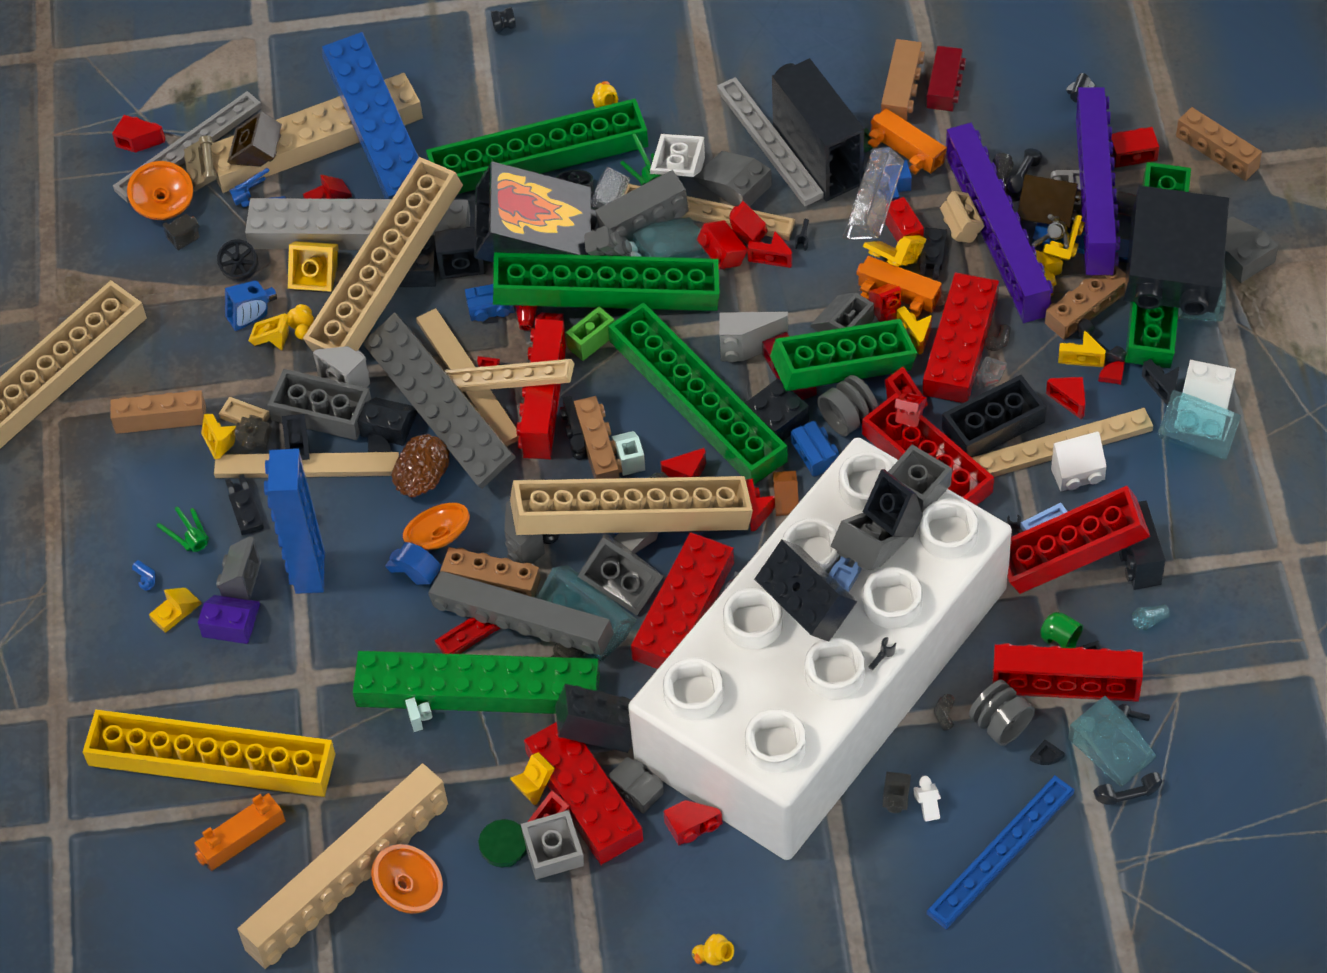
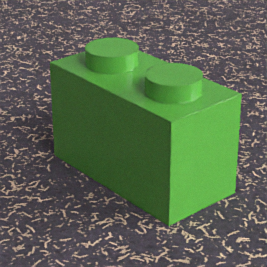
(589, 333)

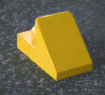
(1051, 265)
(272, 330)
(917, 330)
(1085, 355)
(216, 437)
(178, 605)
(534, 778)

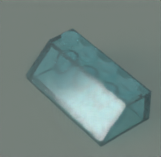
(570, 591)

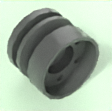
(847, 405)
(1001, 712)

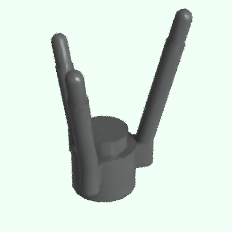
(1056, 231)

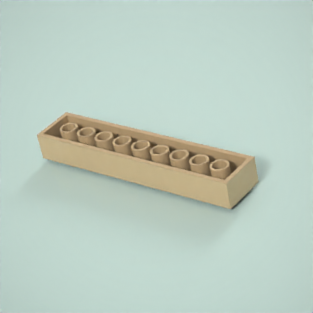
(312, 135)
(385, 257)
(65, 356)
(630, 505)
(342, 867)

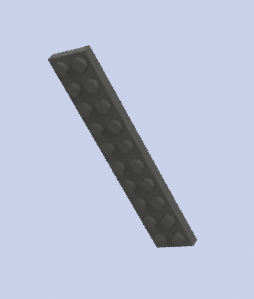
(439, 400)

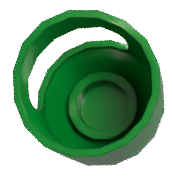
(1061, 629)

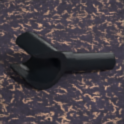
(802, 238)
(1015, 526)
(884, 652)
(1130, 713)

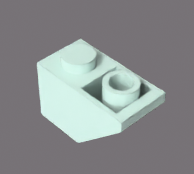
(629, 452)

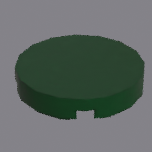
(502, 843)

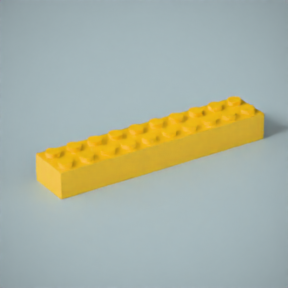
(209, 753)

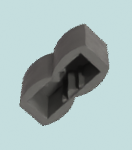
(636, 785)

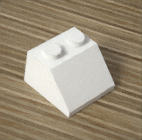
(1078, 461)

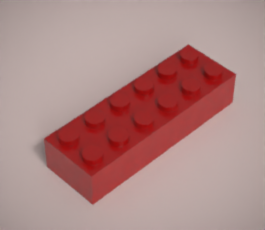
(960, 337)
(541, 401)
(968, 476)
(1075, 539)
(682, 598)
(1069, 672)
(595, 804)

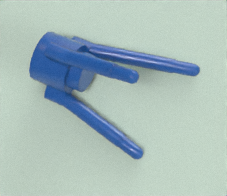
(241, 193)

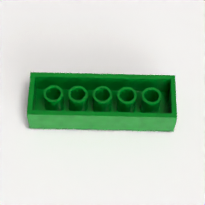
(842, 352)

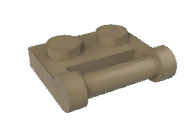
(200, 162)

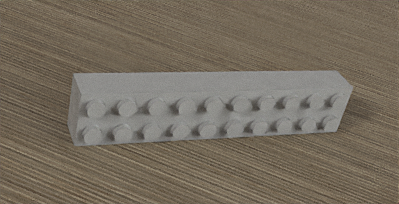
(345, 222)

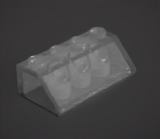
(874, 194)

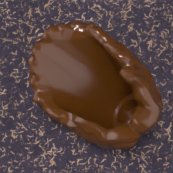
(420, 465)

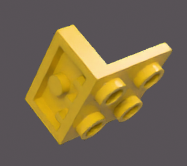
(1056, 249)
(906, 251)

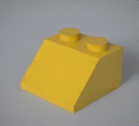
(312, 266)

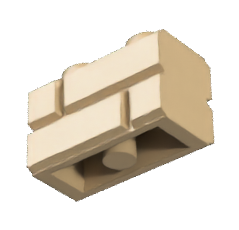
(961, 217)

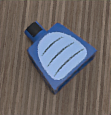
(247, 303)

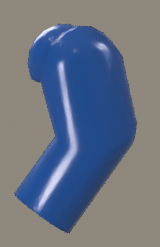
(147, 575)

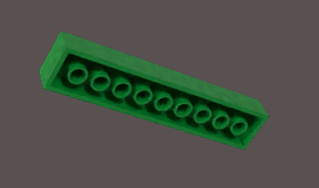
(547, 143)
(605, 281)
(1154, 330)
(698, 393)
(469, 681)

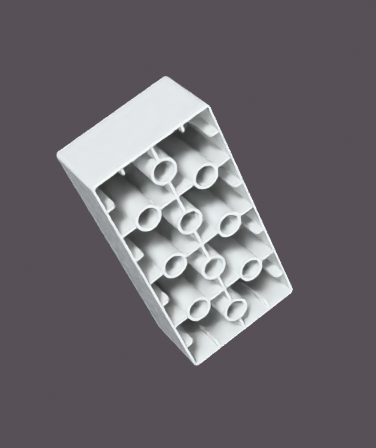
(785, 722)

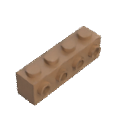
(902, 77)
(1218, 143)
(1085, 302)
(158, 411)
(595, 433)
(493, 571)

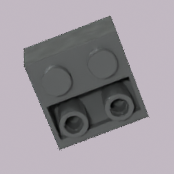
(844, 312)

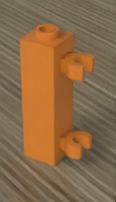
(908, 141)
(915, 288)
(239, 832)

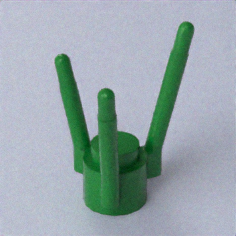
(646, 176)
(194, 538)

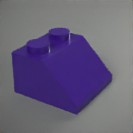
(228, 618)

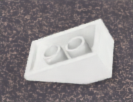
(679, 153)
(1210, 382)

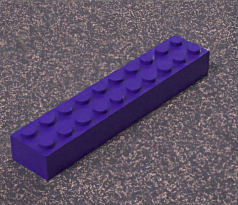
(1097, 181)
(1002, 227)

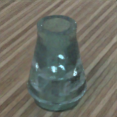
(1149, 616)

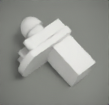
(928, 797)

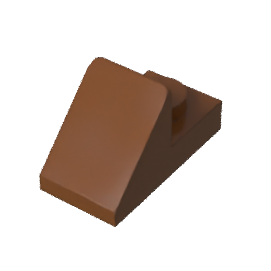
(785, 492)

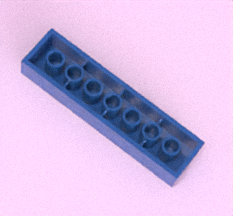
(371, 111)
(295, 520)

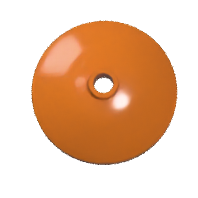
(158, 180)
(437, 526)
(413, 872)

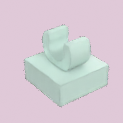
(418, 713)

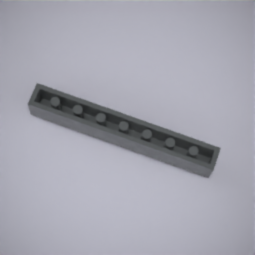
(521, 613)

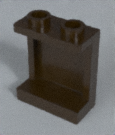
(1048, 196)

